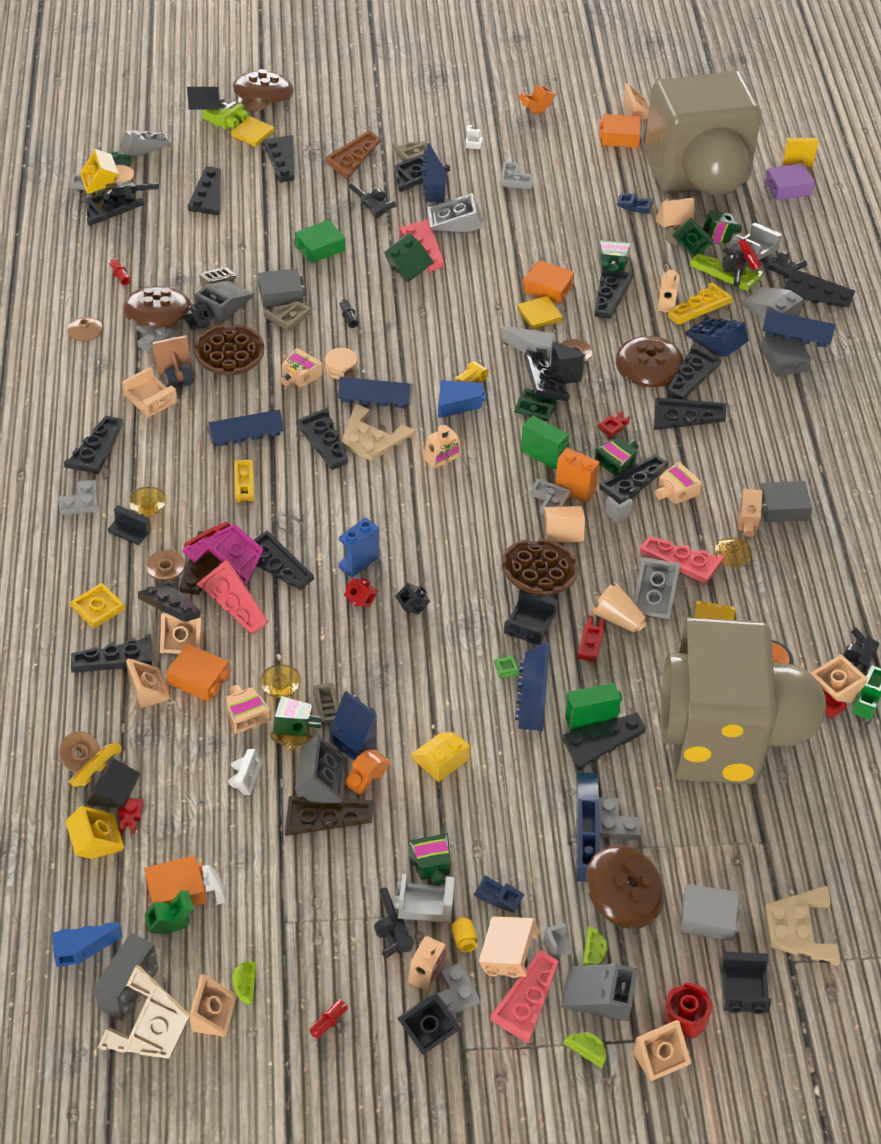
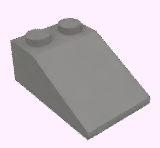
(456, 215)
(774, 300)
(657, 587)

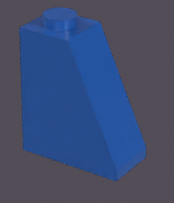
(459, 397)

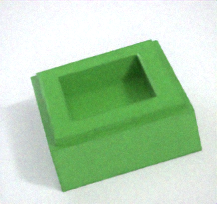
(506, 667)

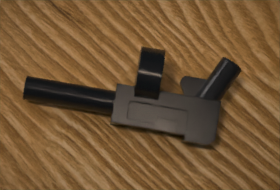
(127, 189)
(374, 201)
(734, 263)
(780, 264)
(862, 651)
(392, 925)

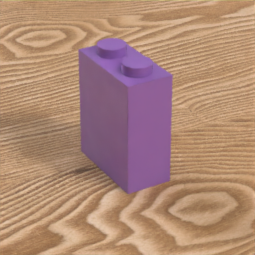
(789, 181)

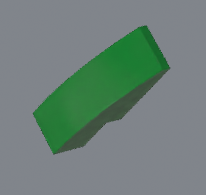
(869, 695)

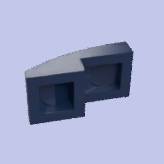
(630, 202)
(500, 896)

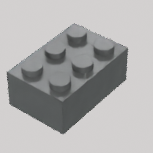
(111, 989)

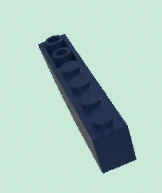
(586, 821)

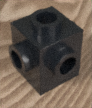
(198, 316)
(413, 598)

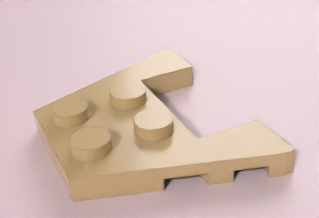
(370, 441)
(791, 926)
(157, 1025)

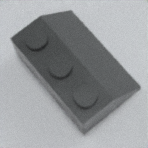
(321, 772)

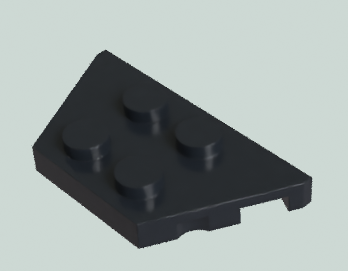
(411, 173)
(101, 209)

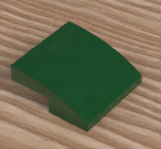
(535, 406)

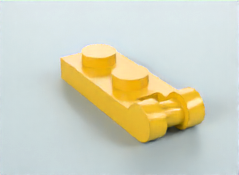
(244, 480)
(96, 764)

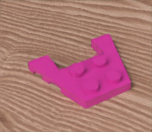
(229, 545)

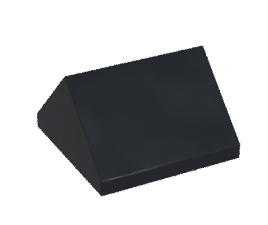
(203, 98)
(567, 363)
(114, 785)
(429, 1023)

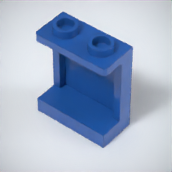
(361, 547)

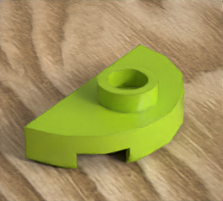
(595, 948)
(244, 981)
(588, 1046)

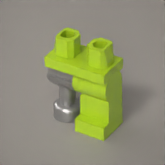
(227, 116)

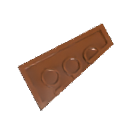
(351, 155)

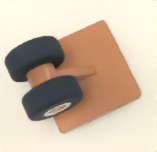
(173, 360)

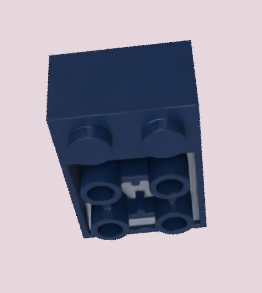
(433, 177)
(719, 335)
(354, 727)

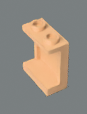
(148, 392)
(507, 946)

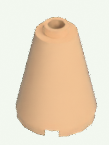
(619, 609)

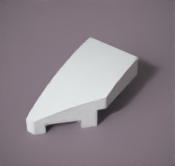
(473, 138)
(213, 882)

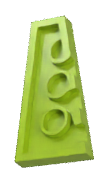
(714, 268)

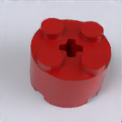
(690, 1007)

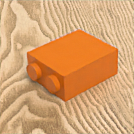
(620, 130)
(548, 281)
(577, 474)
(198, 672)
(171, 877)

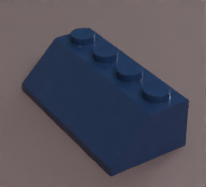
(799, 328)
(376, 391)
(245, 426)
(534, 687)

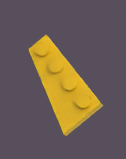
(698, 305)

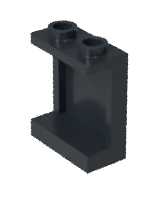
(531, 617)
(744, 982)

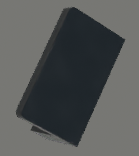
(130, 525)

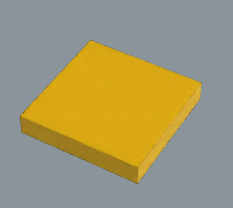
(252, 131)
(800, 151)
(539, 312)
(97, 605)

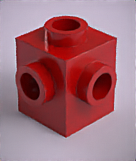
(360, 592)

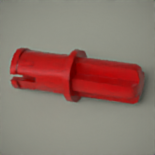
(749, 254)
(119, 271)
(328, 1019)

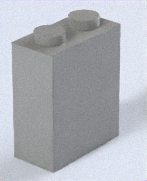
(710, 912)

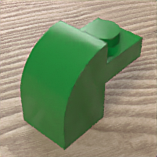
(170, 917)

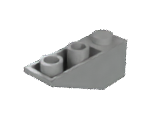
(141, 143)
(529, 340)

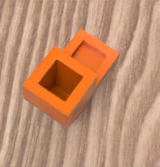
(538, 100)
(366, 767)

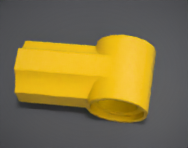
(473, 373)

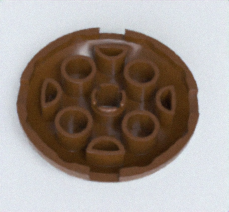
(263, 86)
(156, 306)
(229, 349)
(649, 361)
(540, 567)
(622, 902)

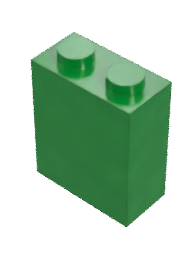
(320, 241)
(543, 441)
(592, 706)

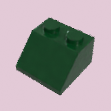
(692, 237)
(408, 257)

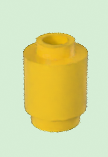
(464, 935)

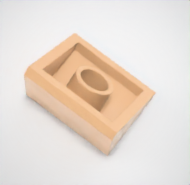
(635, 103)
(675, 212)
(564, 524)
(177, 634)
(840, 679)
(147, 683)
(212, 1008)
(662, 1051)

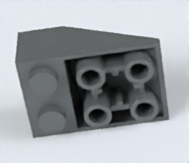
(223, 298)
(601, 990)

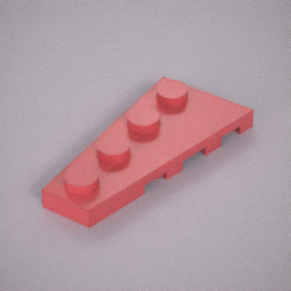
(423, 232)
(694, 564)
(230, 592)
(525, 999)

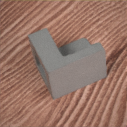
(617, 511)
(557, 941)

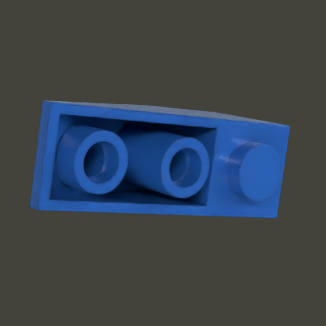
(79, 944)

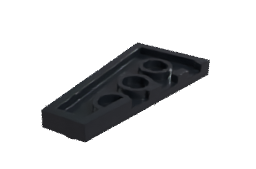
(207, 192)
(818, 290)
(324, 438)
(95, 448)
(594, 741)

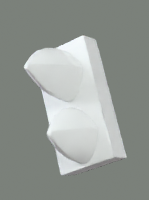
(248, 772)

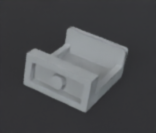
(760, 239)
(425, 901)

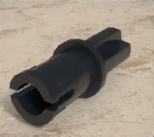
(348, 313)

